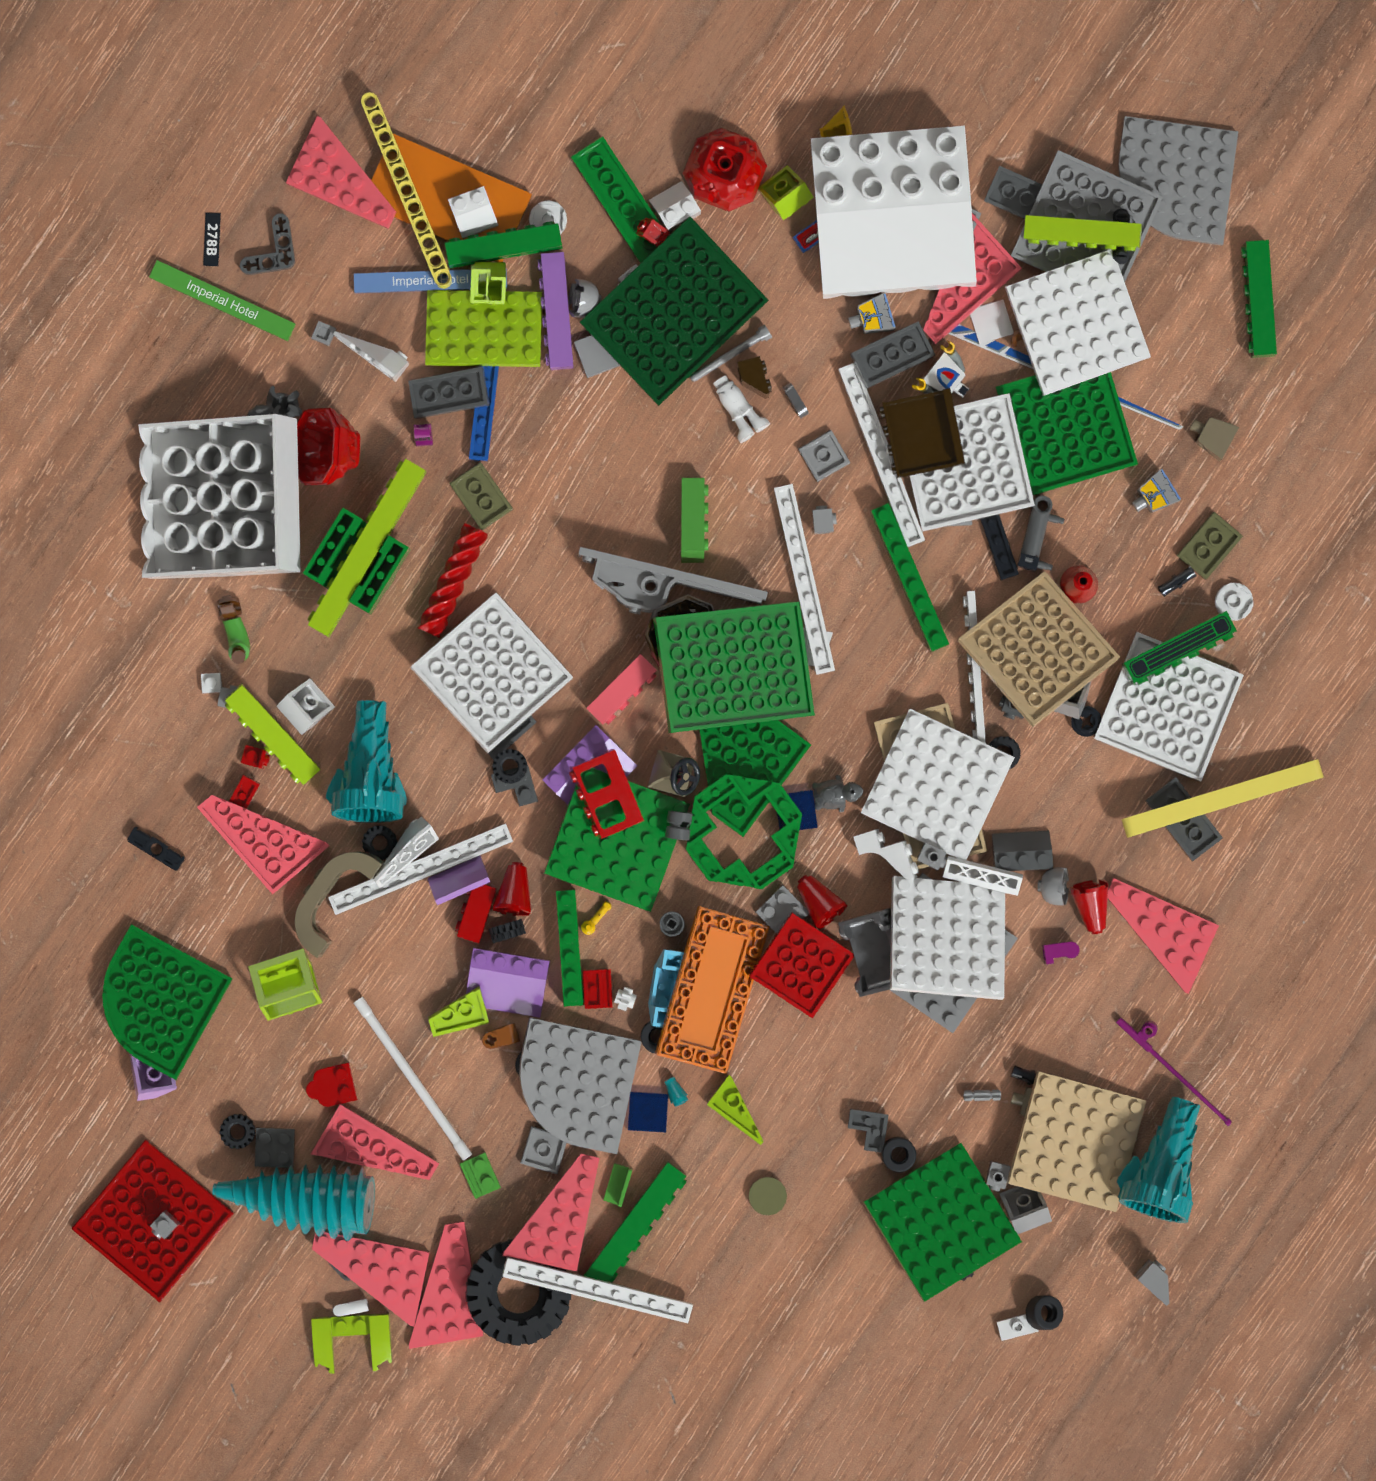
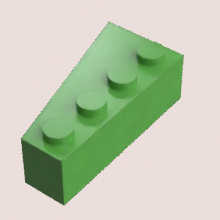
(693, 520)

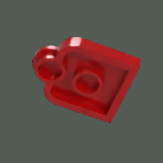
(332, 1085)

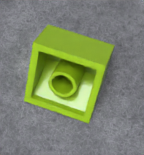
(785, 192)

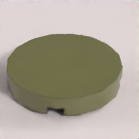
(767, 1196)

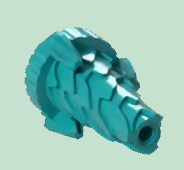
(367, 785)
(1161, 1181)

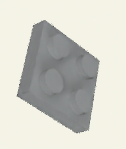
(779, 907)

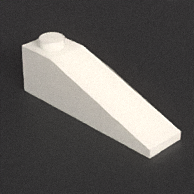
(382, 358)
(412, 843)

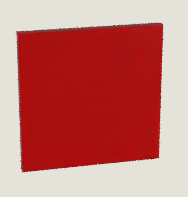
(137, 1195)

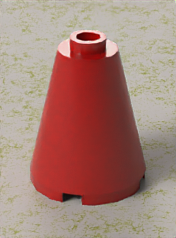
(1072, 587)
(514, 892)
(820, 901)
(1092, 903)

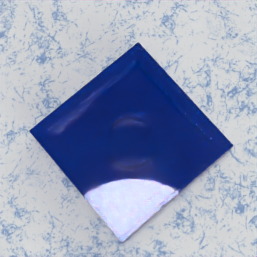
(805, 803)
(648, 1112)

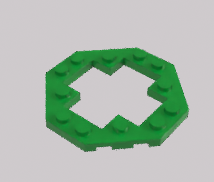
(750, 790)

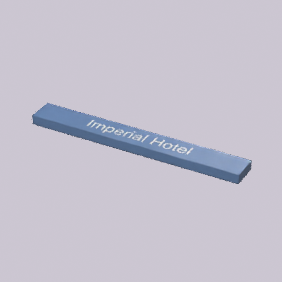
(410, 281)

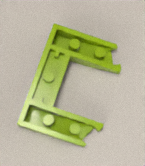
(372, 1324)

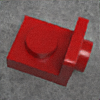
(652, 231)
(255, 757)

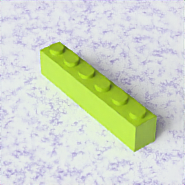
(1082, 232)
(272, 734)

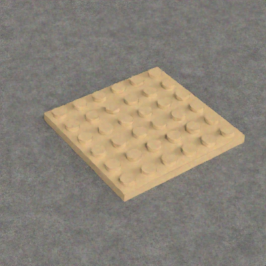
(1038, 649)
(1075, 1141)

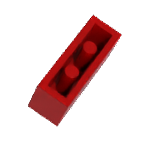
(475, 913)

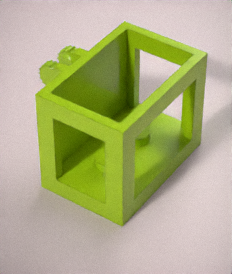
(285, 984)

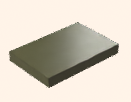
(481, 496)
(1209, 545)

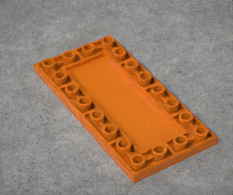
(441, 179)
(711, 990)

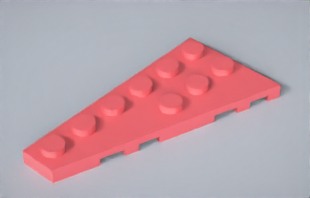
(365, 1144)

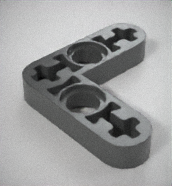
(277, 256)

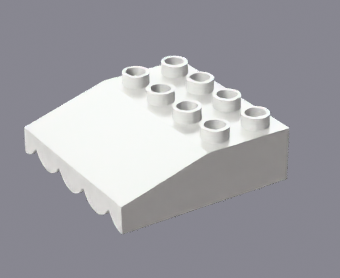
(894, 211)
(220, 497)

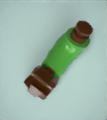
(237, 636)

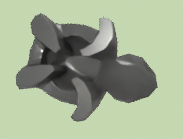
(278, 404)
(833, 794)

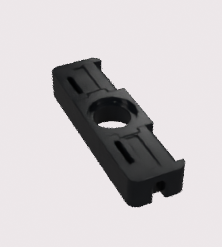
(145, 842)

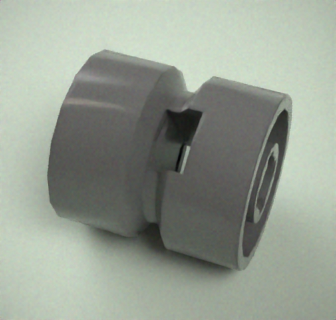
(678, 825)
(671, 923)

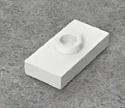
(1014, 1327)

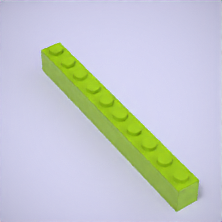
(367, 547)

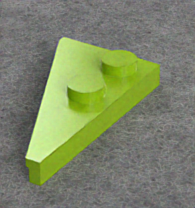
(731, 1106)

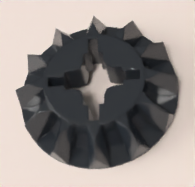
(1095, 720)

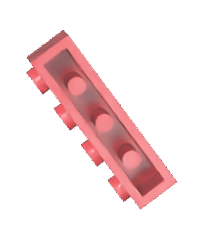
(622, 689)

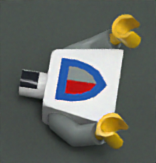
(945, 374)

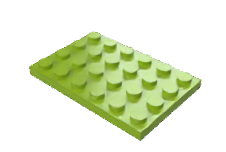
(482, 332)

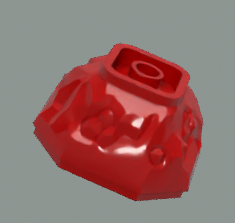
(720, 186)
(325, 446)

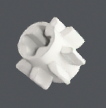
(625, 998)

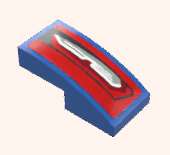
(807, 237)

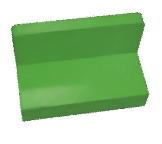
(618, 1184)

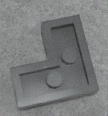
(524, 788)
(875, 1126)

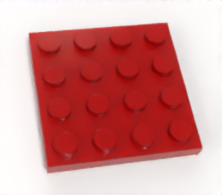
(801, 965)

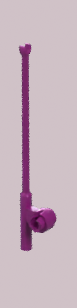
(1141, 1038)

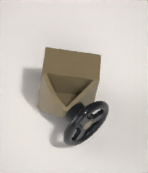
(672, 774)

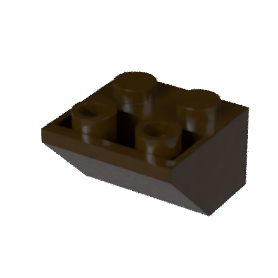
(752, 376)

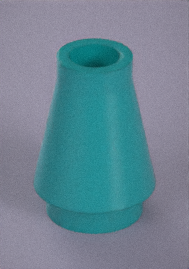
(676, 1092)

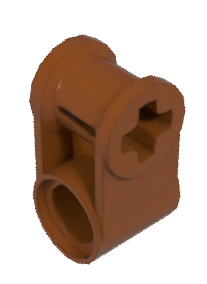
(504, 1036)

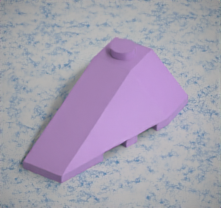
(150, 1082)

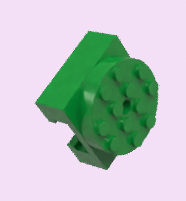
(334, 549)

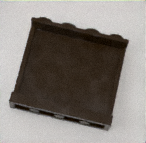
(922, 433)

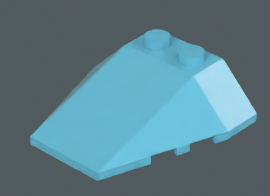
(662, 985)

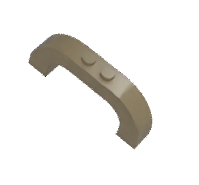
(314, 895)

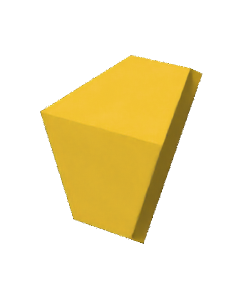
(838, 125)

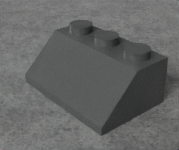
(1022, 850)

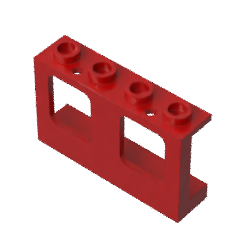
(617, 790)

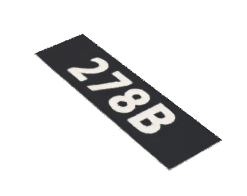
(212, 239)

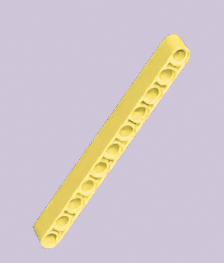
(400, 183)
(1222, 798)

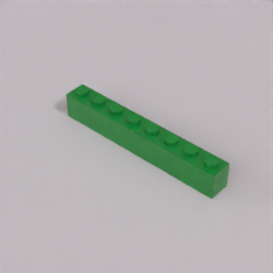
(909, 577)
(637, 1224)

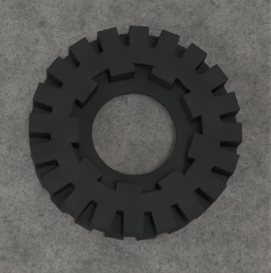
(501, 1323)

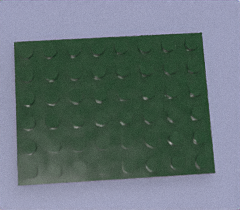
(674, 311)

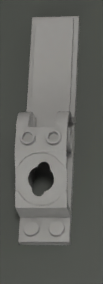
(635, 574)

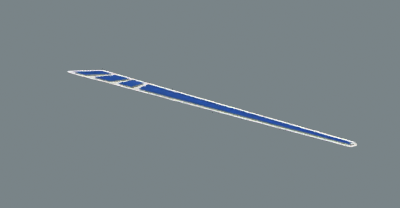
(970, 336)

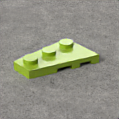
(460, 1015)

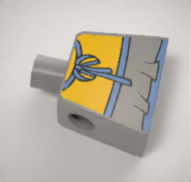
(873, 316)
(1156, 493)

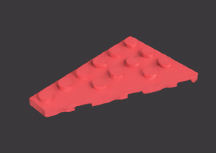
(334, 176)
(956, 303)
(265, 845)
(1171, 933)
(558, 1226)
(383, 1270)
(444, 1307)

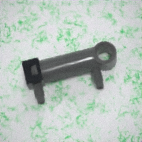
(1034, 536)

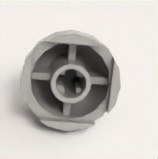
(583, 297)
(1054, 886)

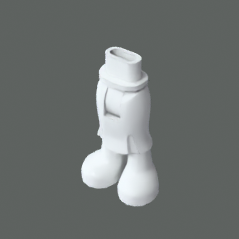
(738, 407)

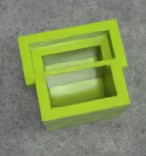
(488, 282)

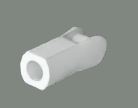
(351, 1307)

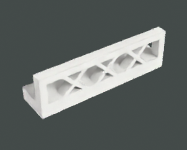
(982, 875)

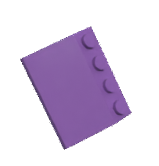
(591, 746)
(509, 981)

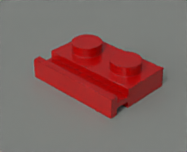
(597, 989)

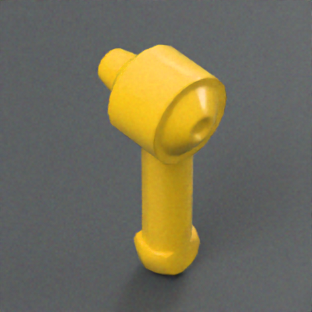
(588, 927)

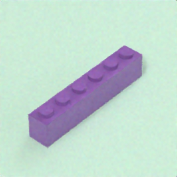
(557, 311)

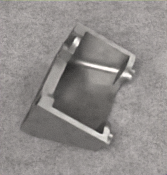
(871, 947)

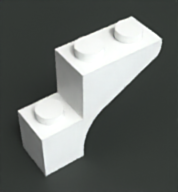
(897, 854)

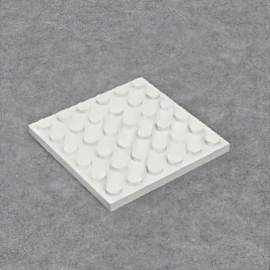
(1077, 322)
(993, 471)
(491, 672)
(1171, 715)
(937, 785)
(947, 938)

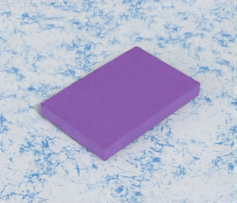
(458, 880)

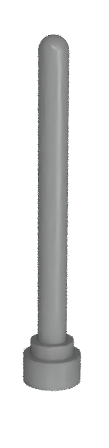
(762, 334)

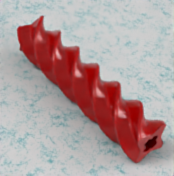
(451, 582)

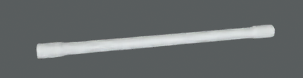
(367, 1013)

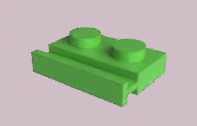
(480, 1175)

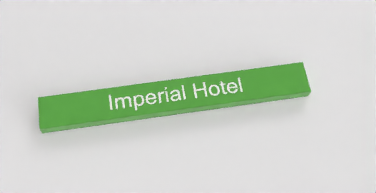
(222, 300)

